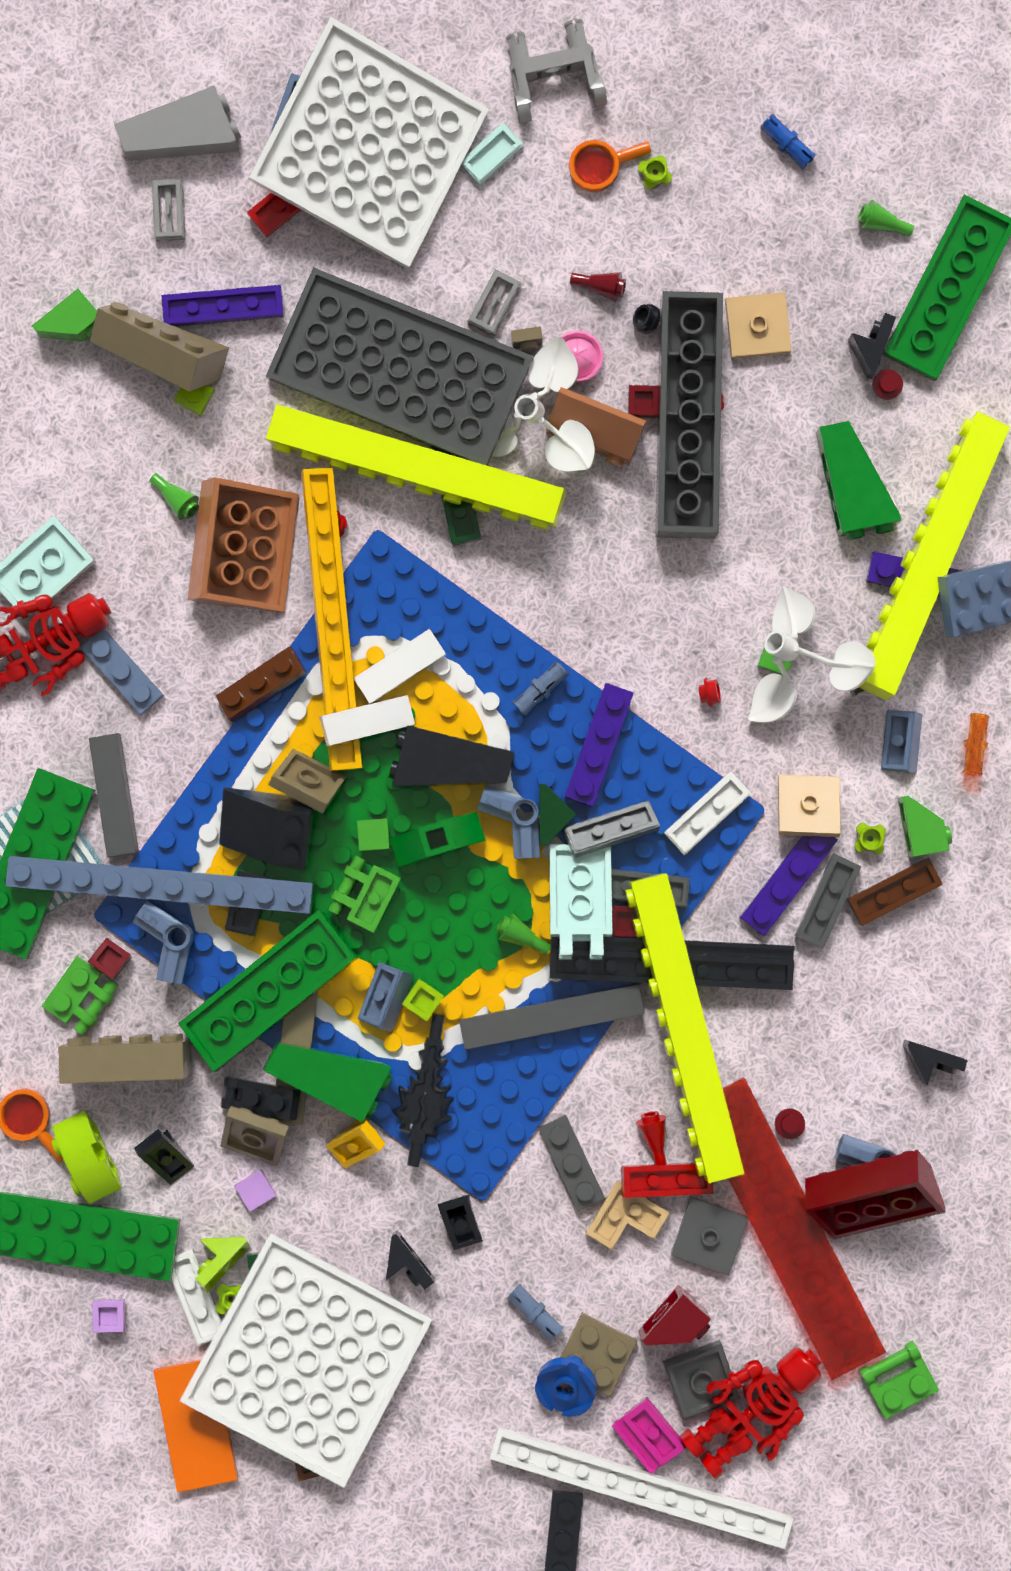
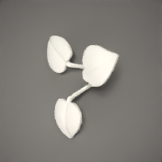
(572, 444)
(791, 617)

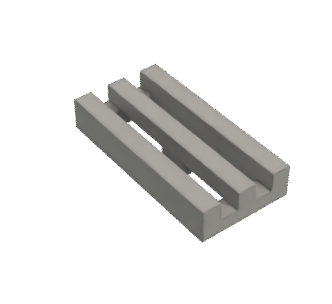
(169, 235)
(483, 325)

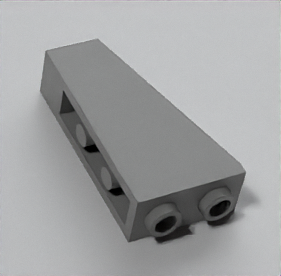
(181, 128)

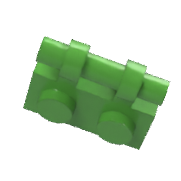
(373, 897)
(73, 989)

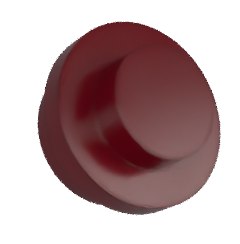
(887, 384)
(789, 1123)

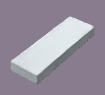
(400, 666)
(367, 720)
(707, 813)
(195, 1301)

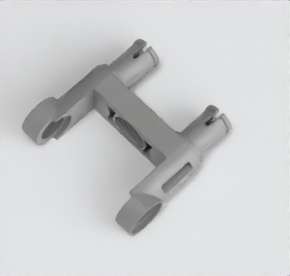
(527, 68)

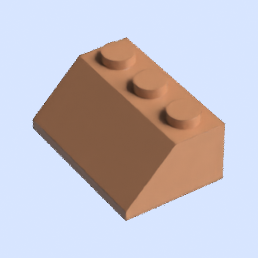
(612, 430)

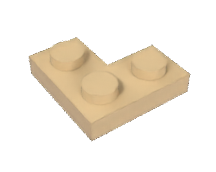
(620, 1211)

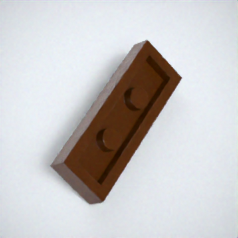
(261, 684)
(894, 891)

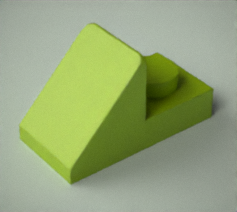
(227, 1254)

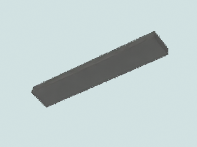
(551, 1016)

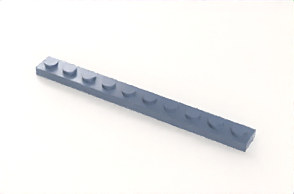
(159, 884)

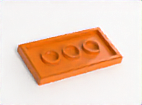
(197, 1444)

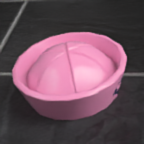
(587, 353)

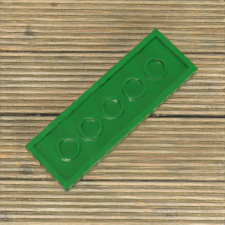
(949, 288)
(43, 830)
(267, 990)
(88, 1236)

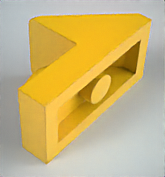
(355, 1143)

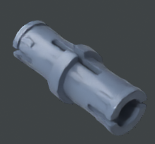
(540, 688)
(535, 1312)

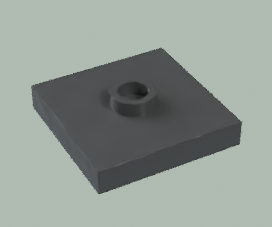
(709, 1235)
(692, 1373)

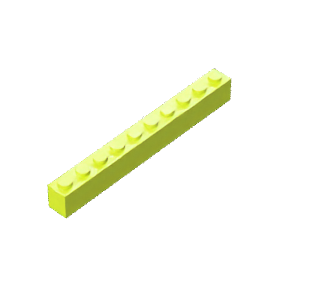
(416, 466)
(933, 551)
(685, 1027)

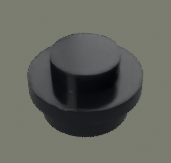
(646, 318)

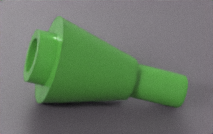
(878, 218)
(180, 501)
(514, 931)

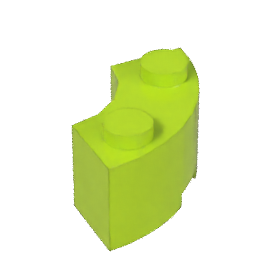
(86, 1157)

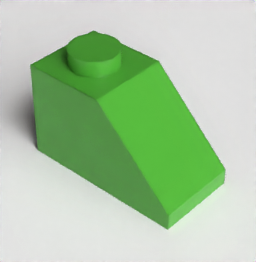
(69, 320)
(922, 829)

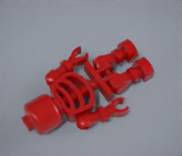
(84, 617)
(796, 1373)

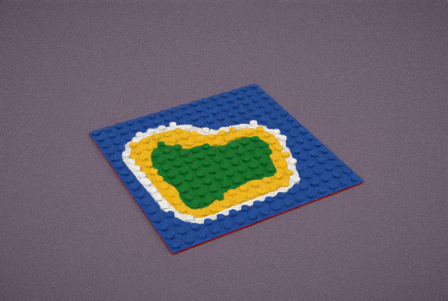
(451, 903)

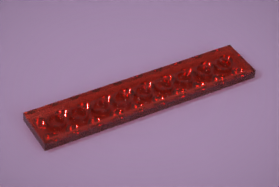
(797, 1242)

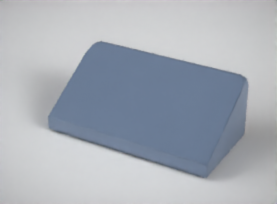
(901, 741)
(385, 997)

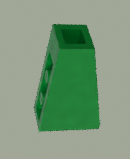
(853, 484)
(331, 1077)

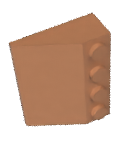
(242, 545)

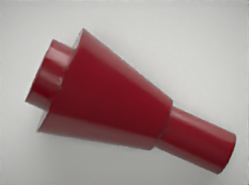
(606, 284)

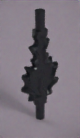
(425, 1102)

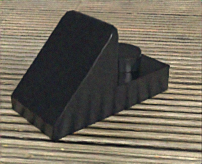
(870, 351)
(924, 1058)
(164, 1156)
(460, 1222)
(403, 1255)

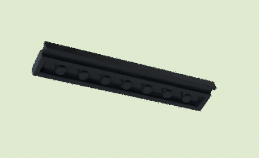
(711, 963)

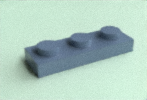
(122, 671)

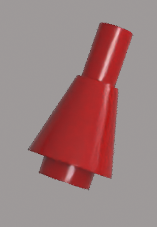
(653, 1131)

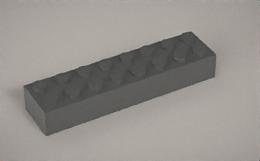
(689, 415)

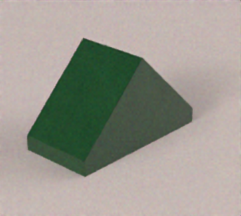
(553, 814)

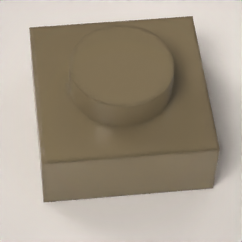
(527, 339)

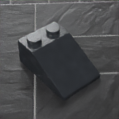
(267, 827)

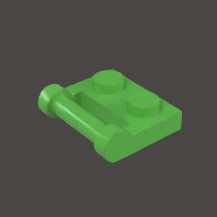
(903, 1388)

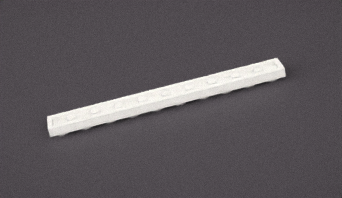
(641, 1487)

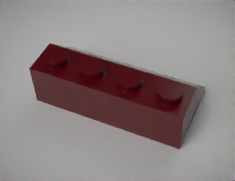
(873, 1195)

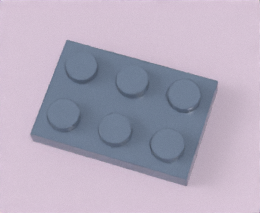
(976, 598)

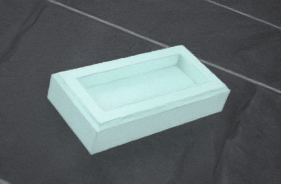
(491, 154)

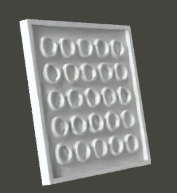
(368, 143)
(306, 1360)

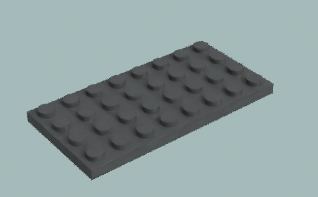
(399, 367)

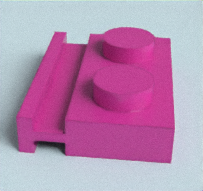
(649, 1435)

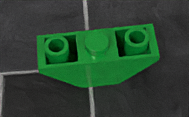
(437, 839)

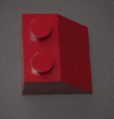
(676, 1320)

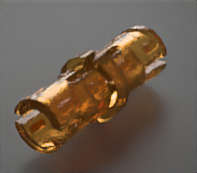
(976, 744)

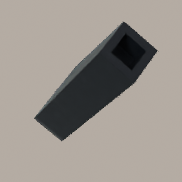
(445, 760)

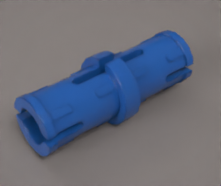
(787, 141)

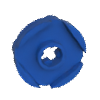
(569, 1371)

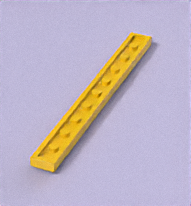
(330, 607)

